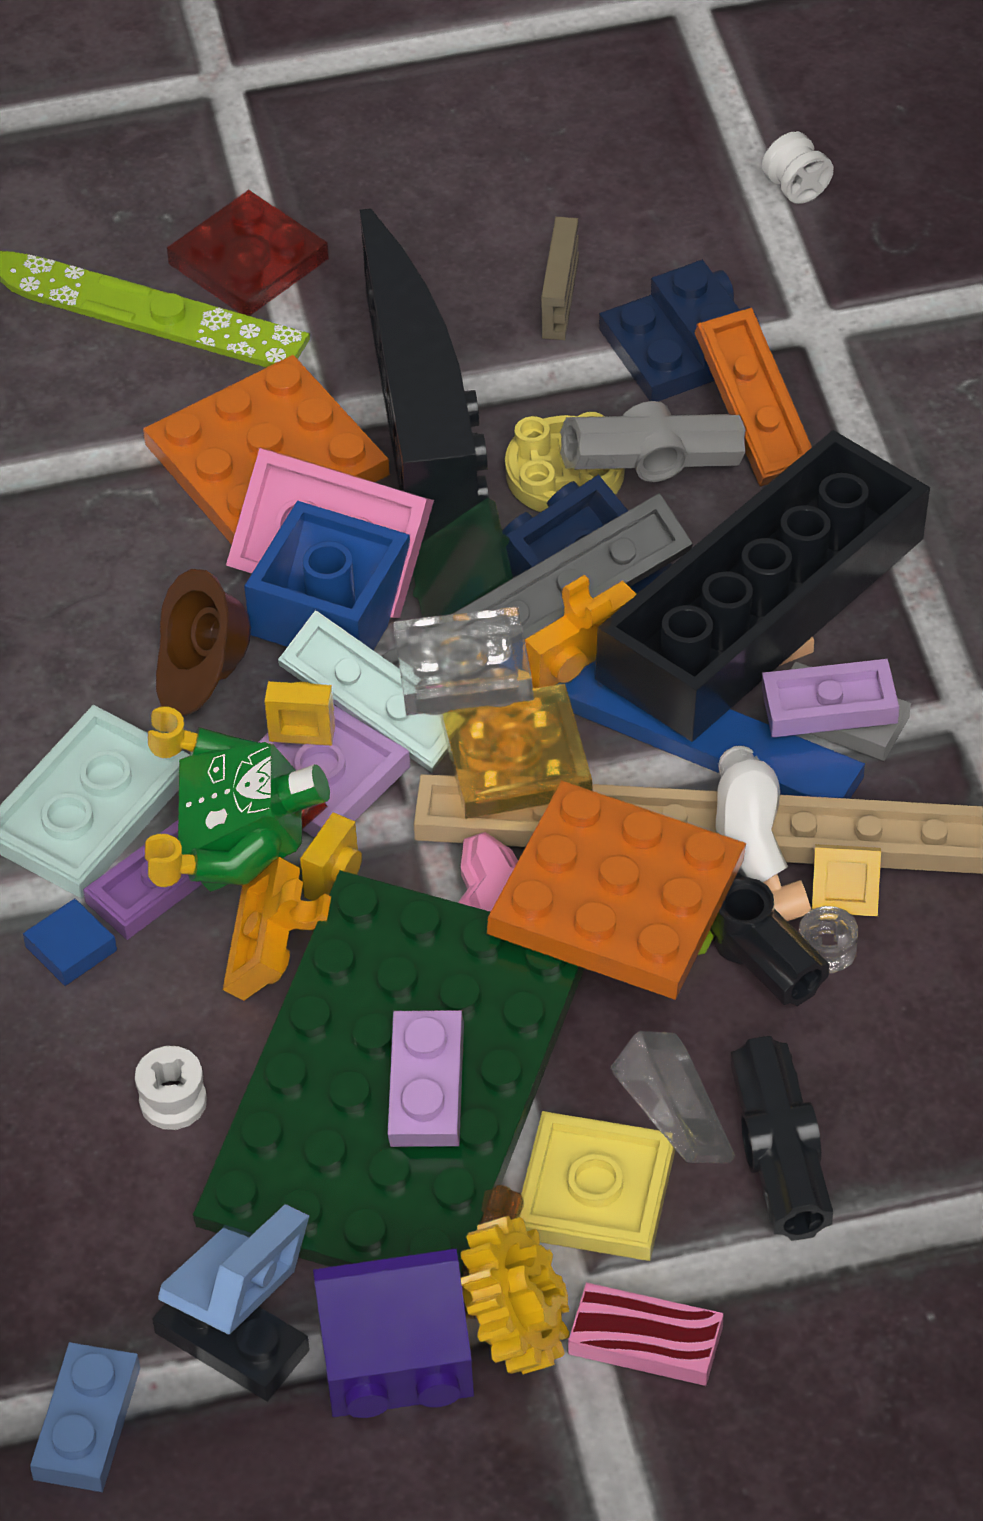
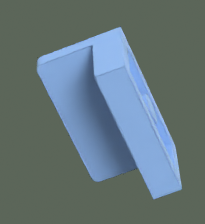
(236, 1271)

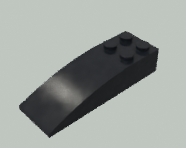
(421, 384)

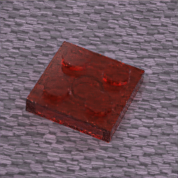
(247, 253)

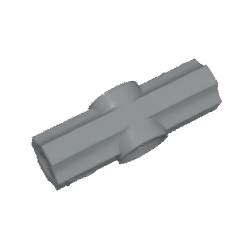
(652, 441)

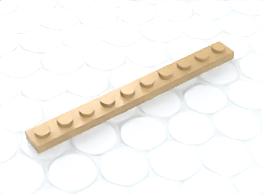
(907, 832)

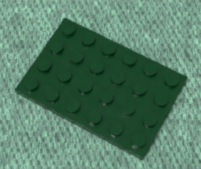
(321, 1089)

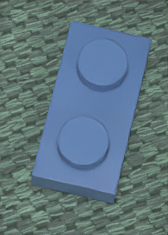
(85, 1417)

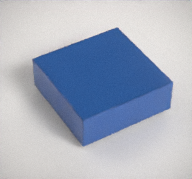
(69, 942)

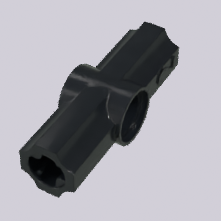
(756, 935)
(781, 1138)

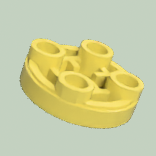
(536, 466)

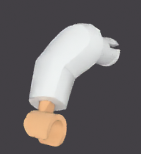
(746, 812)

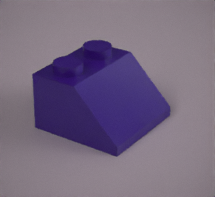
(394, 1333)

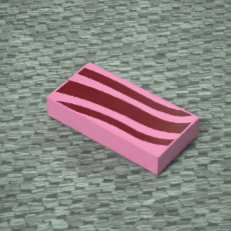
(645, 1334)

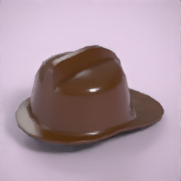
(200, 640)

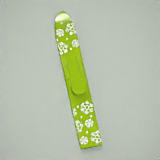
(150, 310)

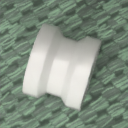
(797, 167)
(170, 1105)

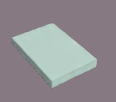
(86, 801)

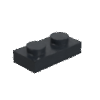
(254, 1355)

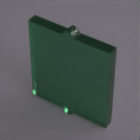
(462, 562)

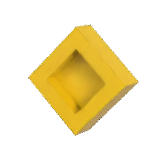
(300, 713)
(330, 851)
(847, 878)

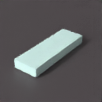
(363, 687)

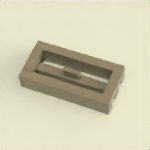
(560, 278)

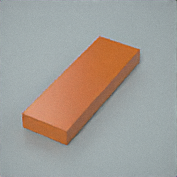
(755, 391)

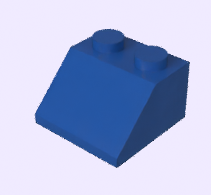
(329, 566)

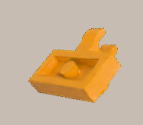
(571, 642)
(264, 917)

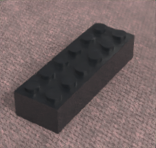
(761, 584)

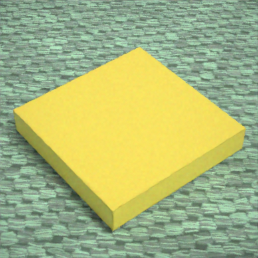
(596, 1185)

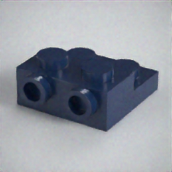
(658, 331)
(569, 517)

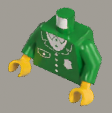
(235, 805)

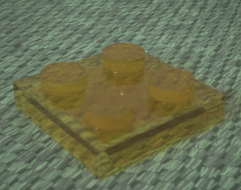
(515, 752)

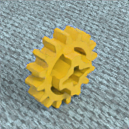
(515, 1295)

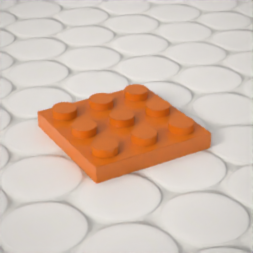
(278, 409)
(617, 889)

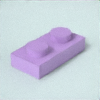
(830, 698)
(426, 1078)

